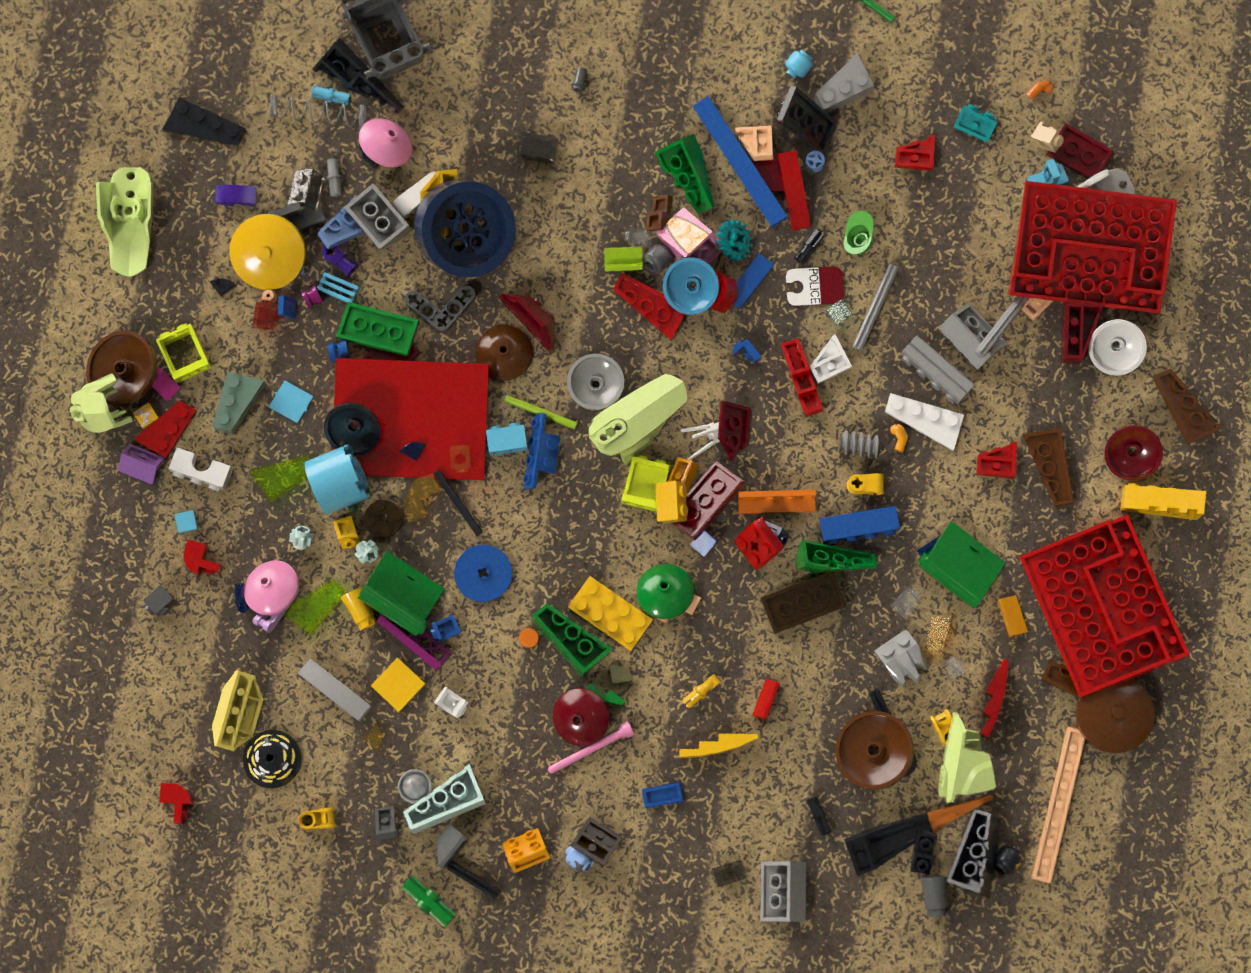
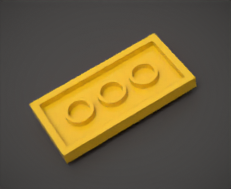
(610, 613)

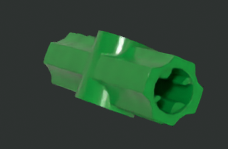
(428, 901)

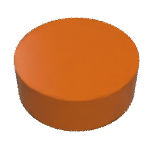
(528, 638)

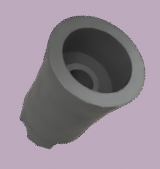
(935, 895)

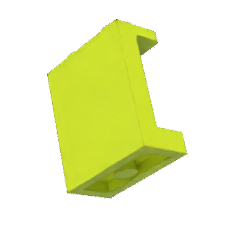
(642, 480)

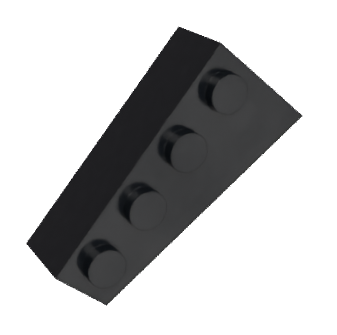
(976, 855)

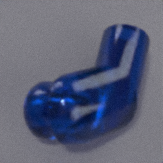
(239, 598)

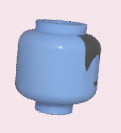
(577, 860)

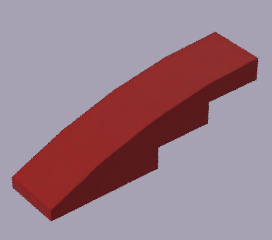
(794, 190)
(801, 377)
(996, 691)

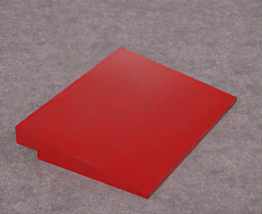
(1092, 247)
(419, 403)
(1104, 606)

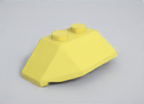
(237, 711)

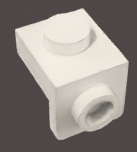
(451, 702)

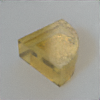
(374, 737)

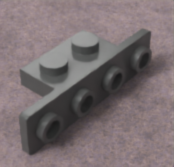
(300, 218)

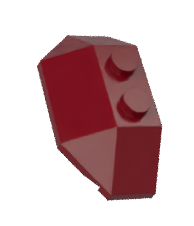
(533, 317)

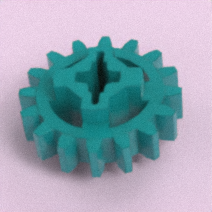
(734, 240)

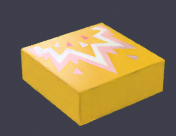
(145, 415)

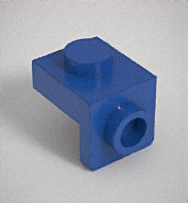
(445, 628)

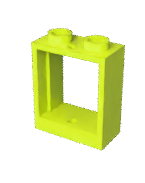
(191, 369)

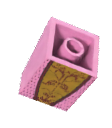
(689, 238)

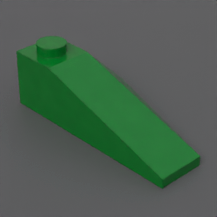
(687, 166)
(827, 558)

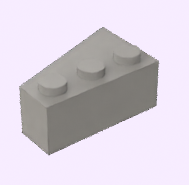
(845, 86)

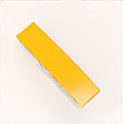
(725, 743)

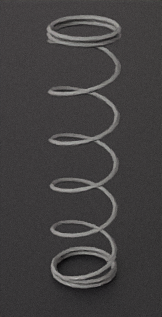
(274, 104)

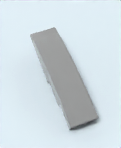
(334, 690)

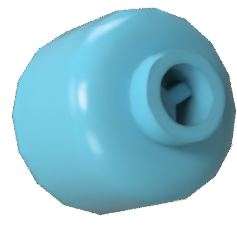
(799, 64)

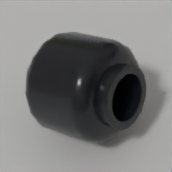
(1007, 860)

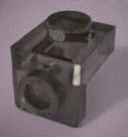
(729, 873)

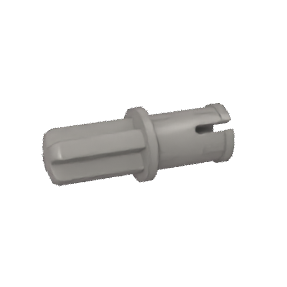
(334, 177)

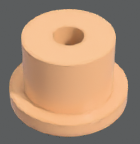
(272, 298)

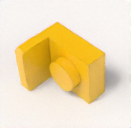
(346, 532)

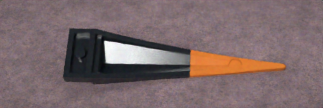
(881, 843)

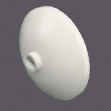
(1120, 358)

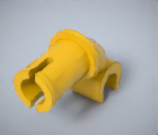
(700, 691)

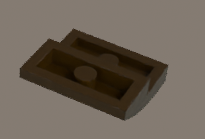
(596, 841)

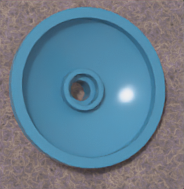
(678, 287)

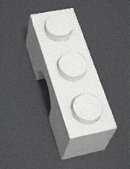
(215, 476)

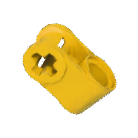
(869, 484)
(942, 727)
(319, 819)

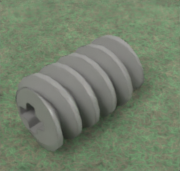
(859, 444)

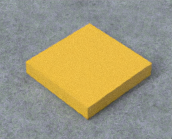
(398, 684)

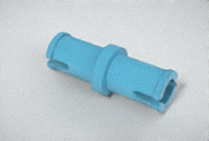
(330, 95)

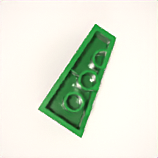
(573, 643)

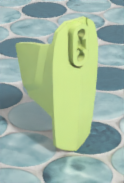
(126, 219)
(638, 416)

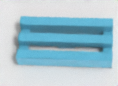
(323, 282)

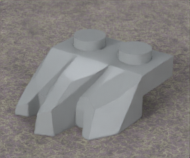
(902, 658)

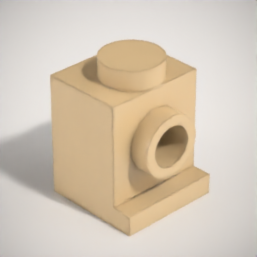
(1047, 138)

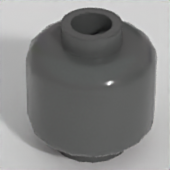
(657, 258)

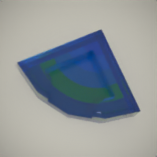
(413, 450)

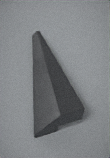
(347, 67)

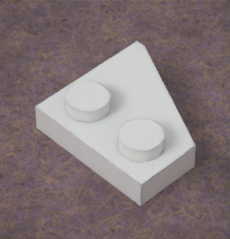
(830, 361)

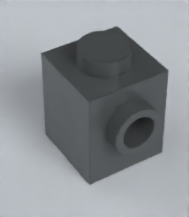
(159, 601)

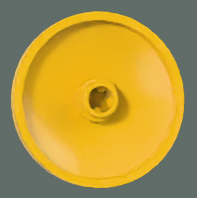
(267, 251)

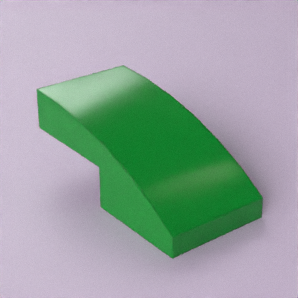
(610, 697)

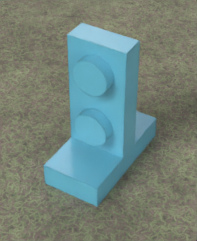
(1050, 174)

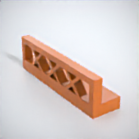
(776, 502)

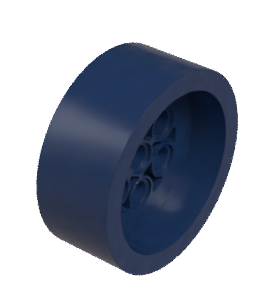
(495, 235)

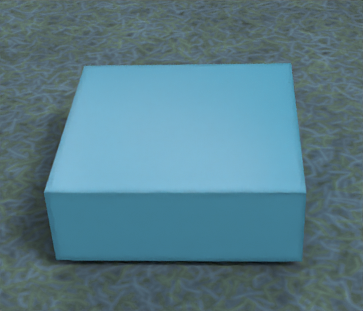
(186, 521)

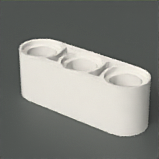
(410, 199)

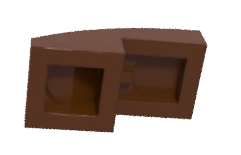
(660, 213)

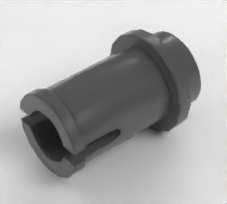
(579, 80)

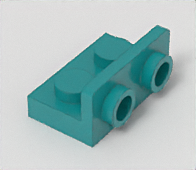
(976, 122)

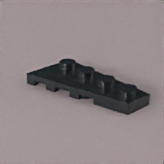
(200, 123)

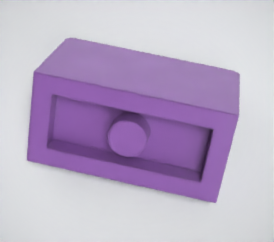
(140, 463)

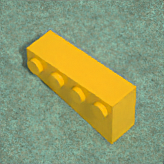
(1163, 501)

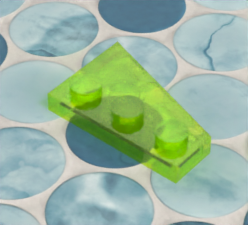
(281, 477)
(315, 607)

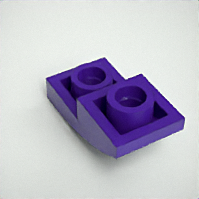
(235, 194)

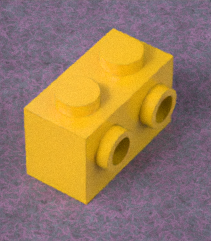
(671, 502)

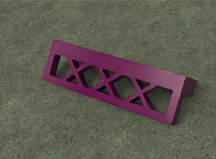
(421, 652)

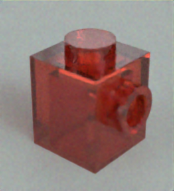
(265, 315)

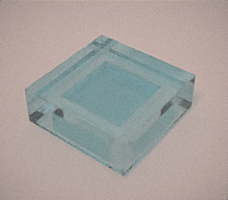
(839, 312)

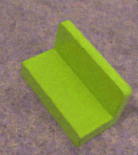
(623, 258)

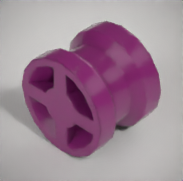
(311, 297)

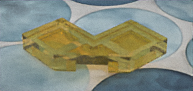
(420, 489)

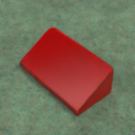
(765, 699)

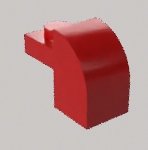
(727, 293)
(195, 556)
(177, 795)

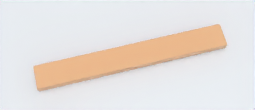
(1058, 806)

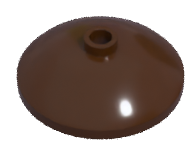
(511, 363)

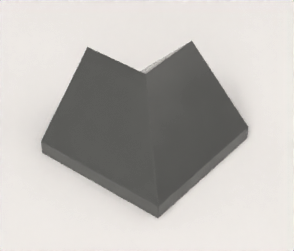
(448, 845)

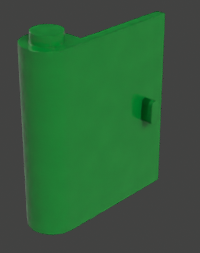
(961, 565)
(401, 593)

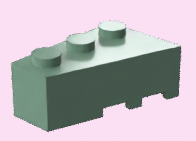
(236, 401)

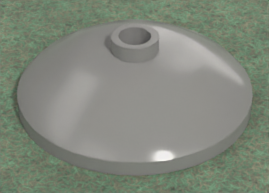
(595, 369)

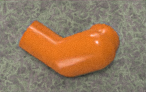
(1040, 86)

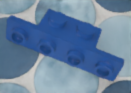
(542, 452)

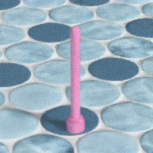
(624, 731)

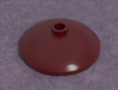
(1133, 464)
(592, 713)

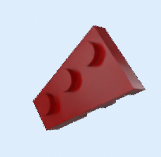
(167, 429)

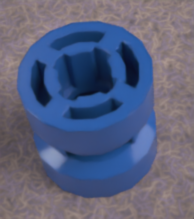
(342, 350)

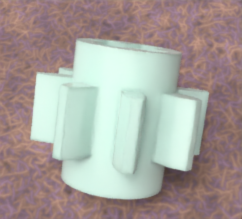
(301, 537)
(367, 551)

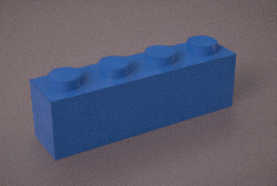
(859, 524)

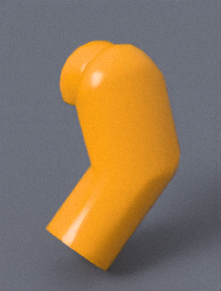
(901, 435)

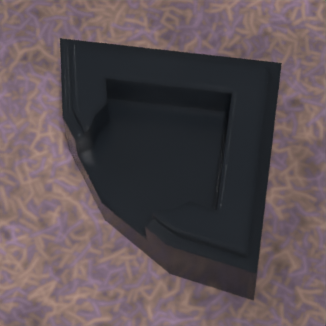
(222, 286)

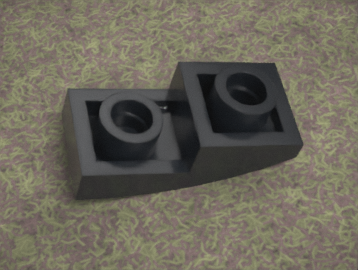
(923, 852)

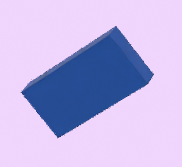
(662, 795)

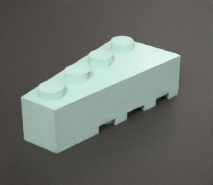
(446, 801)

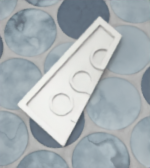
(932, 421)

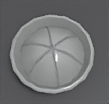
(414, 785)

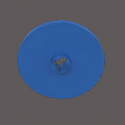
(484, 588)

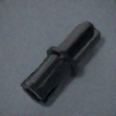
(809, 246)
(819, 816)

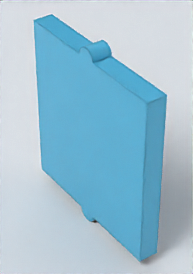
(291, 401)

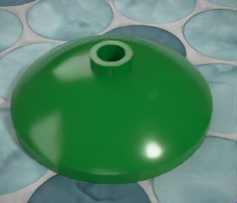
(665, 602)

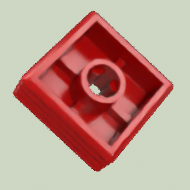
(758, 543)

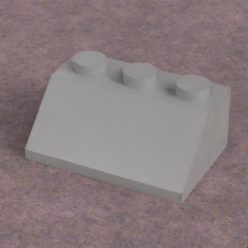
(378, 217)
(967, 331)
(783, 891)

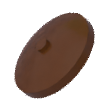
(129, 360)
(1116, 717)
(874, 750)

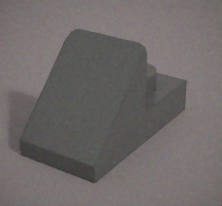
(385, 823)

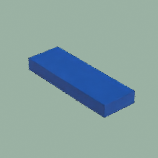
(751, 279)

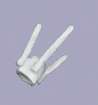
(711, 431)

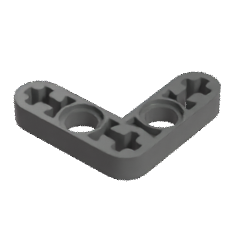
(437, 313)

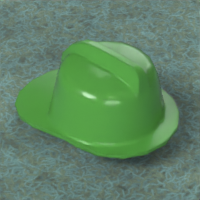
(859, 233)

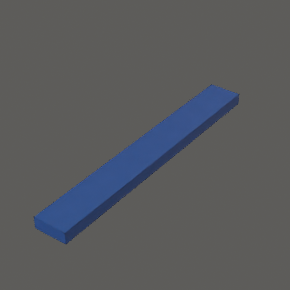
(740, 162)

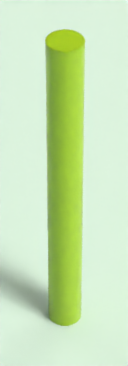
(537, 410)

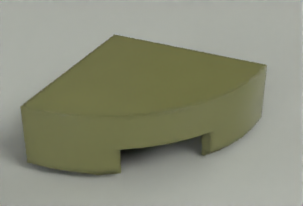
(619, 674)

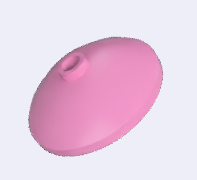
(385, 142)
(276, 593)

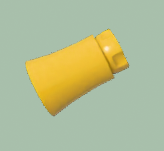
(360, 611)

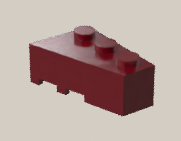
(1077, 330)

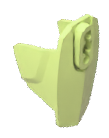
(92, 409)
(965, 765)

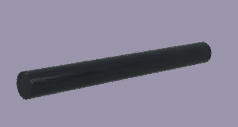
(458, 503)

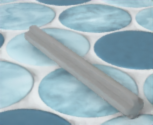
(875, 307)
(1000, 326)

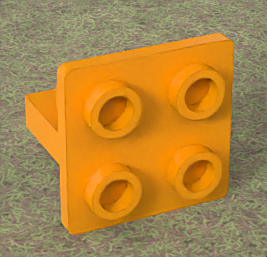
(525, 850)

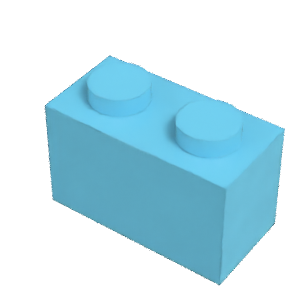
(506, 439)

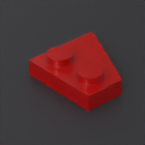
(916, 155)
(998, 462)

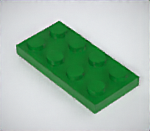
(378, 329)

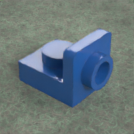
(750, 353)

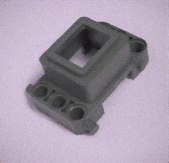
(372, 13)

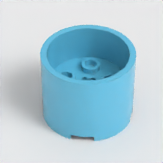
(337, 479)

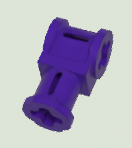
(339, 260)

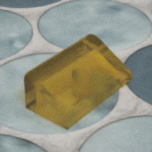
(936, 636)

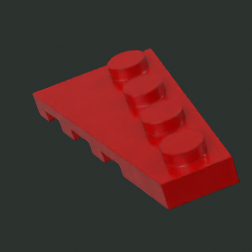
(649, 304)

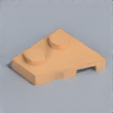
(757, 141)

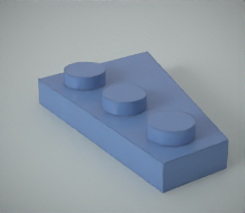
(340, 229)

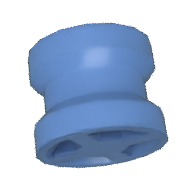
(815, 157)

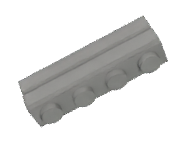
(937, 370)

